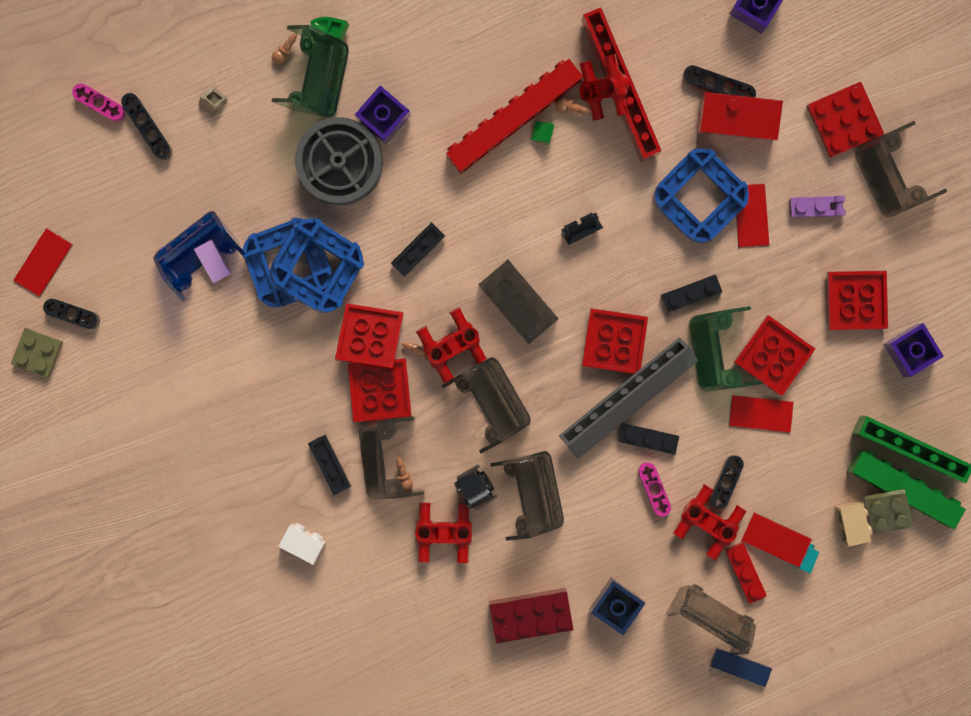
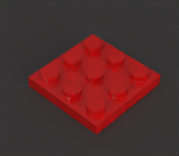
(845, 119)
(857, 300)
(369, 336)
(614, 341)
(774, 355)
(379, 392)

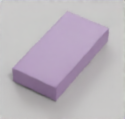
(212, 261)

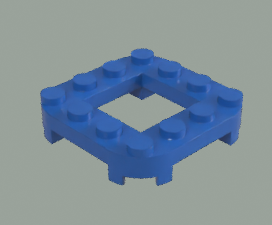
(720, 175)
(290, 252)
(259, 269)

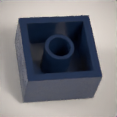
(617, 606)

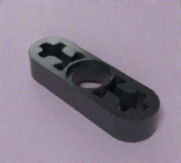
(60, 304)
(726, 497)

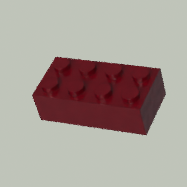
(531, 615)

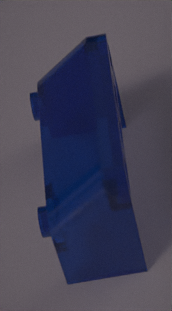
(179, 260)

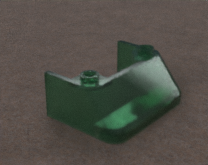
(323, 73)
(707, 349)

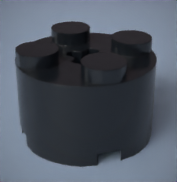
(475, 487)

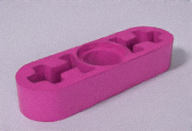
(90, 91)
(655, 504)

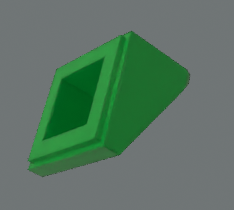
(542, 132)

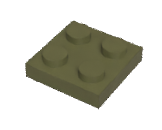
(36, 352)
(889, 511)

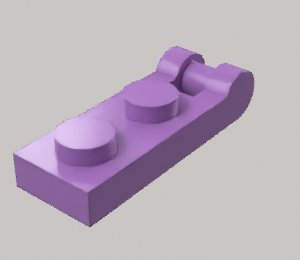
(816, 206)

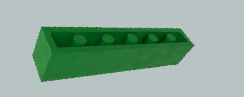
(912, 449)
(919, 497)

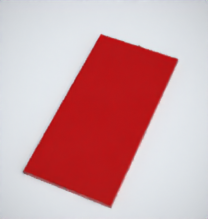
(753, 219)
(42, 262)
(761, 413)
(776, 539)

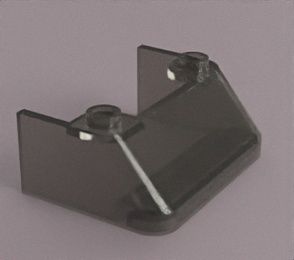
(884, 177)
(496, 399)
(373, 463)
(537, 493)
(714, 618)

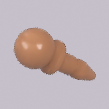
(280, 56)
(565, 105)
(418, 349)
(403, 476)

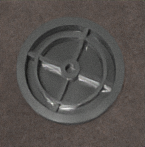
(339, 161)

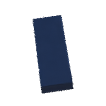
(740, 667)

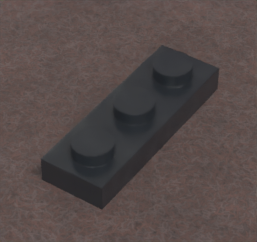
(418, 249)
(691, 293)
(648, 438)
(329, 464)

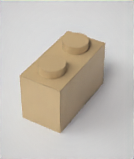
(853, 523)

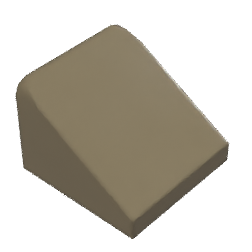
(212, 101)

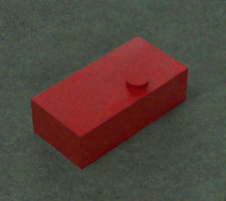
(739, 116)

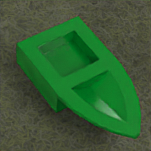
(331, 26)

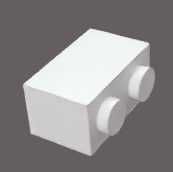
(302, 543)

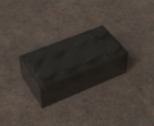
(518, 302)

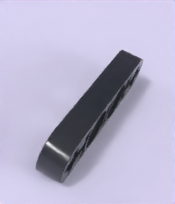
(719, 82)
(145, 127)

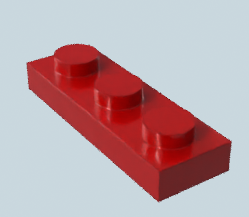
(745, 572)

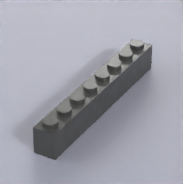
(628, 398)

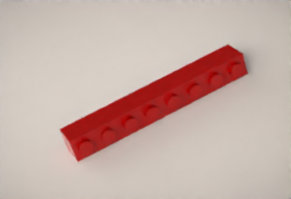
(514, 116)
(636, 120)

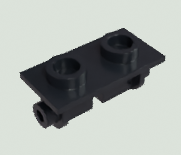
(573, 231)

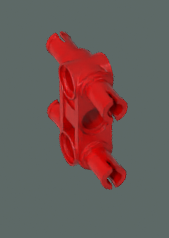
(613, 85)
(451, 345)
(710, 522)
(443, 533)

